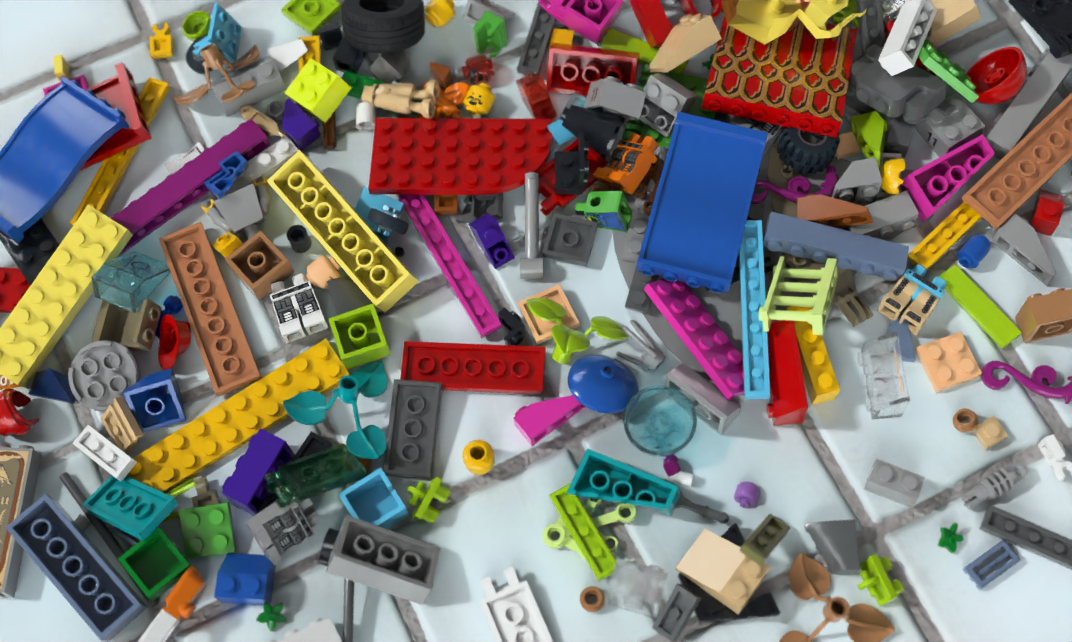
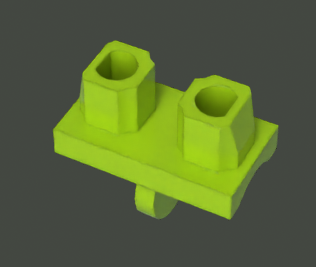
(424, 510)
(876, 579)

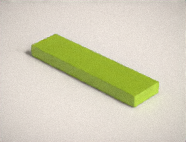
(619, 41)
(979, 307)
(584, 532)

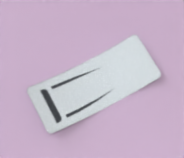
(189, 155)

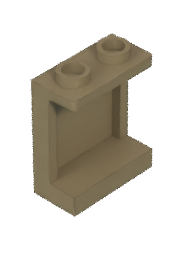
(128, 328)

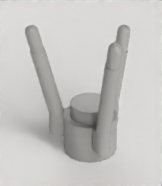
(652, 356)

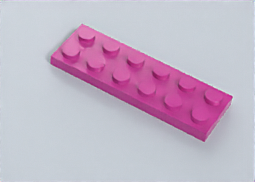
(700, 334)

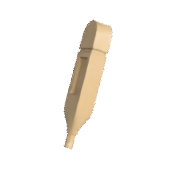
(265, 123)

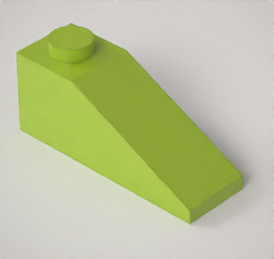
(870, 134)

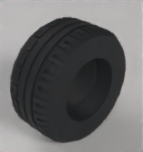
(383, 24)

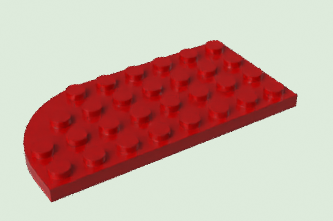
(456, 155)

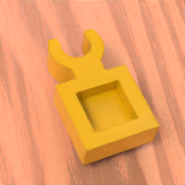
(162, 44)

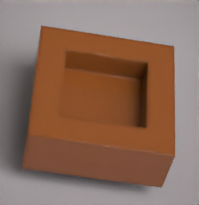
(446, 205)

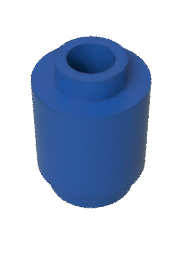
(974, 251)

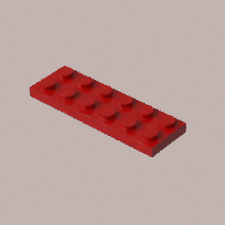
(476, 366)

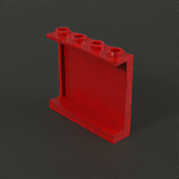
(121, 94)

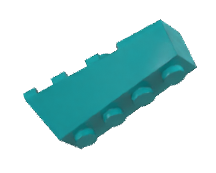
(616, 482)

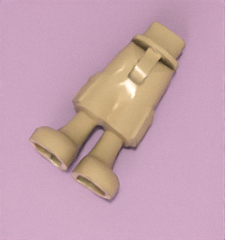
(401, 98)

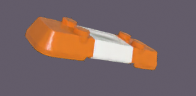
(179, 605)

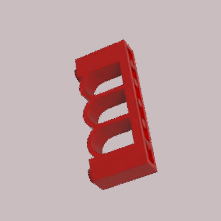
(655, 22)

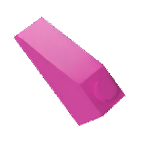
(545, 416)

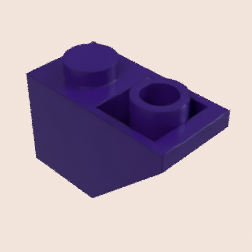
(298, 126)
(491, 240)

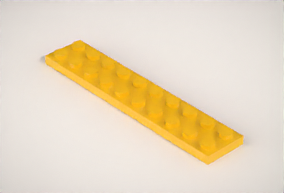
(236, 419)

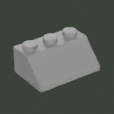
(267, 82)
(705, 397)

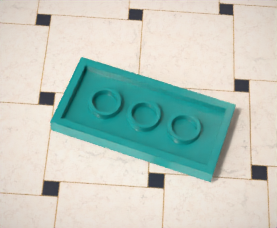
(130, 506)

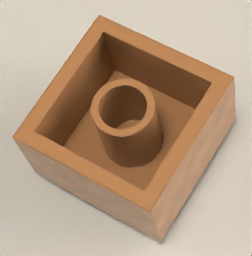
(259, 265)
(1046, 315)

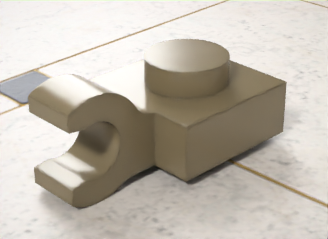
(204, 496)

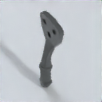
(705, 511)

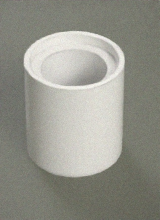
(365, 116)

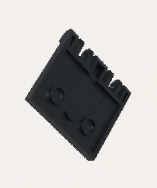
(1051, 21)

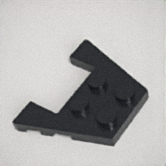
(712, 610)

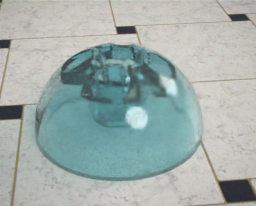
(656, 409)

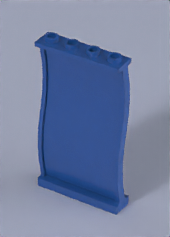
(50, 152)
(702, 202)

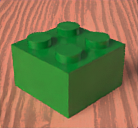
(155, 564)

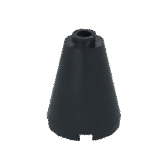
(598, 127)

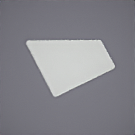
(287, 53)

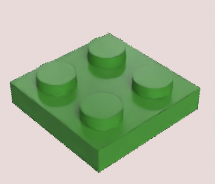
(207, 530)

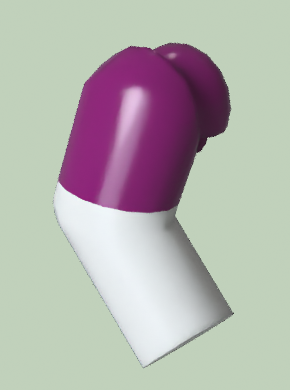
(674, 471)

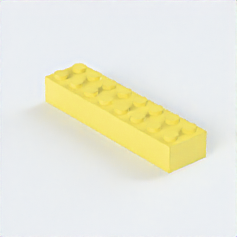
(342, 231)
(58, 294)

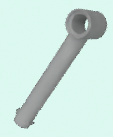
(531, 266)

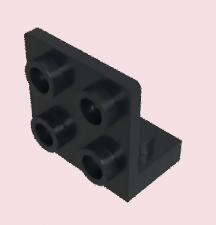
(572, 169)

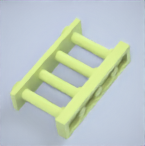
(820, 302)

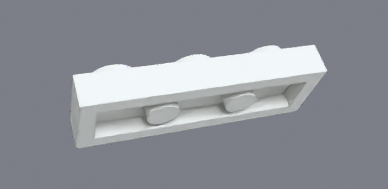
(104, 453)

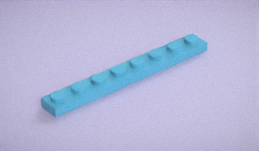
(752, 298)

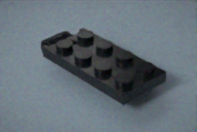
(32, 251)

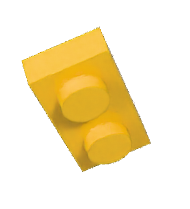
(313, 46)

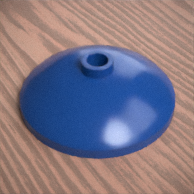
(602, 383)

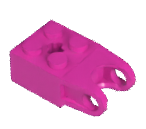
(585, 17)

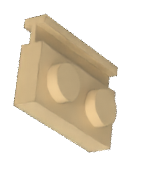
(121, 425)

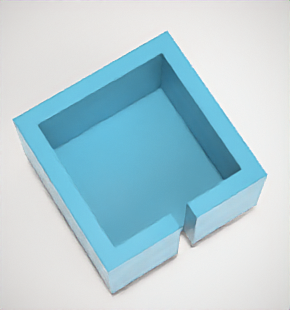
(375, 501)

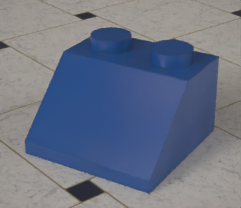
(245, 579)

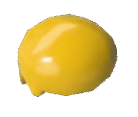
(890, 175)

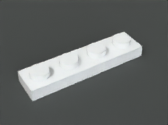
(265, 163)

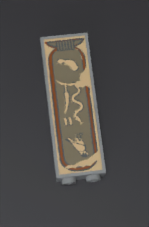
(17, 488)

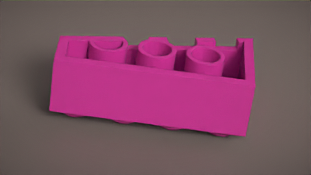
(941, 178)

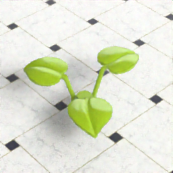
(568, 339)

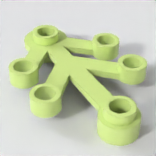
(565, 540)

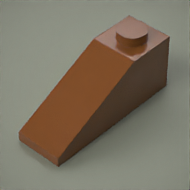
(832, 211)

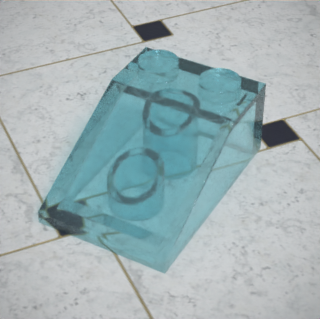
(129, 280)

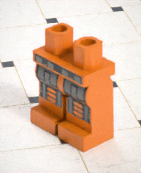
(628, 163)

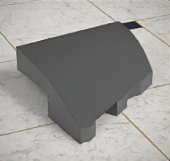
(479, 206)
(348, 296)
(836, 544)

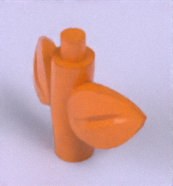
(449, 100)

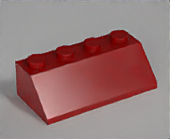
(576, 67)
(787, 385)

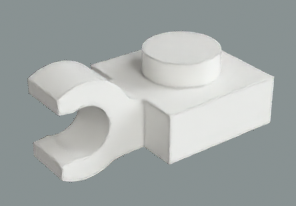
(1054, 454)

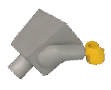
(241, 209)

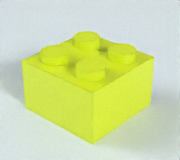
(318, 90)

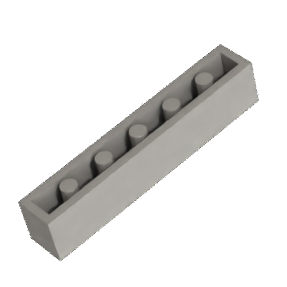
(1028, 104)

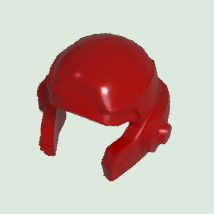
(10, 419)

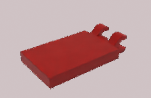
(547, 180)

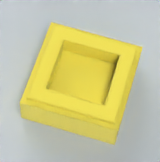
(61, 67)

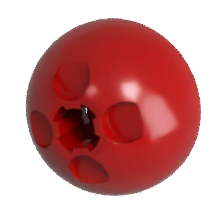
(998, 75)

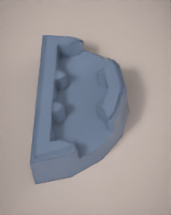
(905, 340)

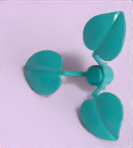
(368, 380)

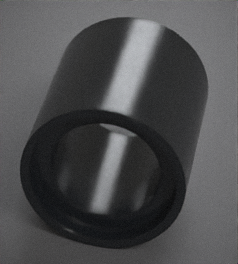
(299, 231)

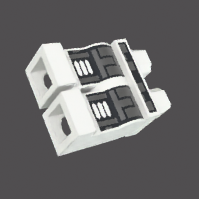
(294, 301)

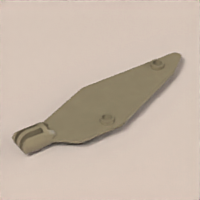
(845, 292)

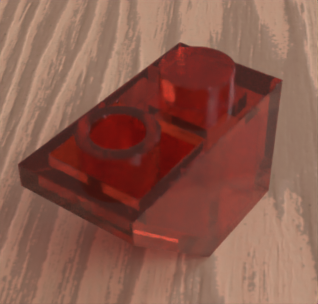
(536, 96)

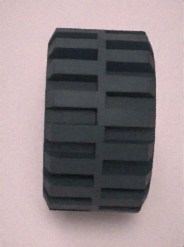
(806, 150)

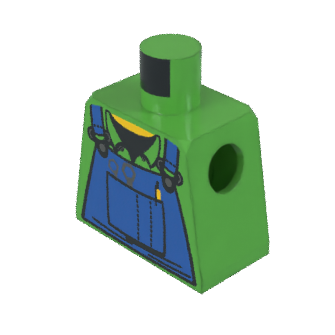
(606, 208)

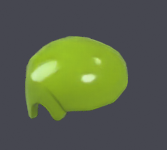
(196, 25)

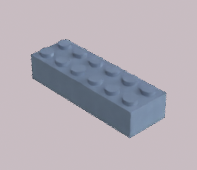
(76, 567)

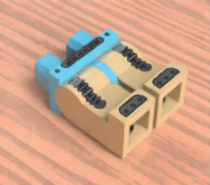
(918, 292)

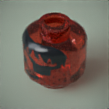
(478, 70)

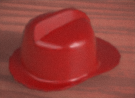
(174, 340)

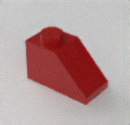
(1047, 212)

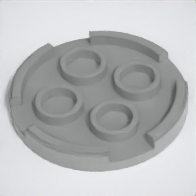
(102, 373)

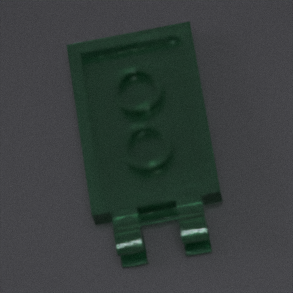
(314, 475)

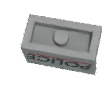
(476, 8)

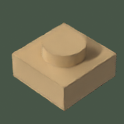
(990, 432)

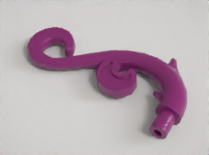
(795, 184)
(1034, 384)

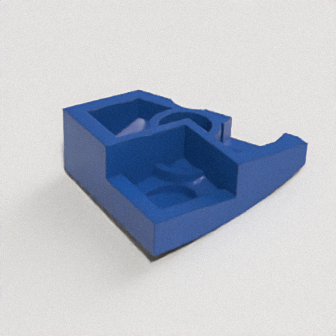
(231, 170)

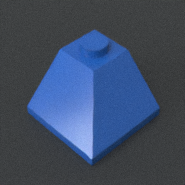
(156, 401)

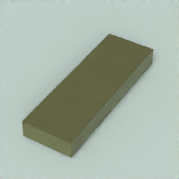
(764, 539)

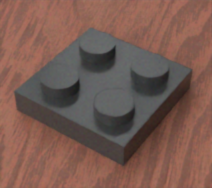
(569, 239)

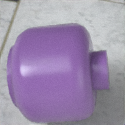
(747, 494)

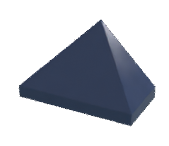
(52, 385)

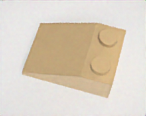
(685, 41)
(722, 570)

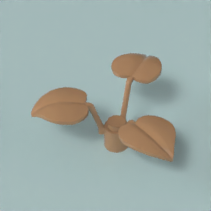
(215, 59)
(811, 579)

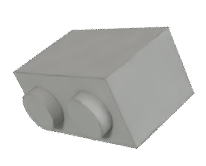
(894, 483)

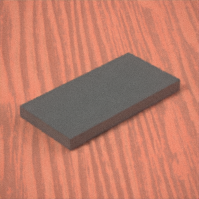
(413, 429)

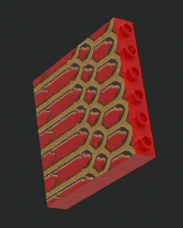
(782, 82)

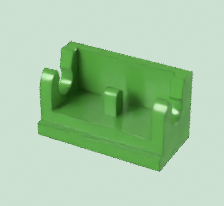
(490, 32)

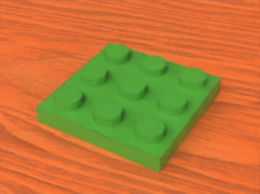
(946, 70)

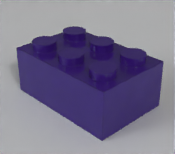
(247, 484)

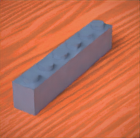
(821, 242)

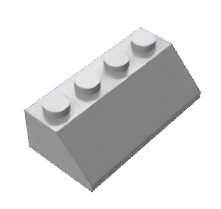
(383, 560)

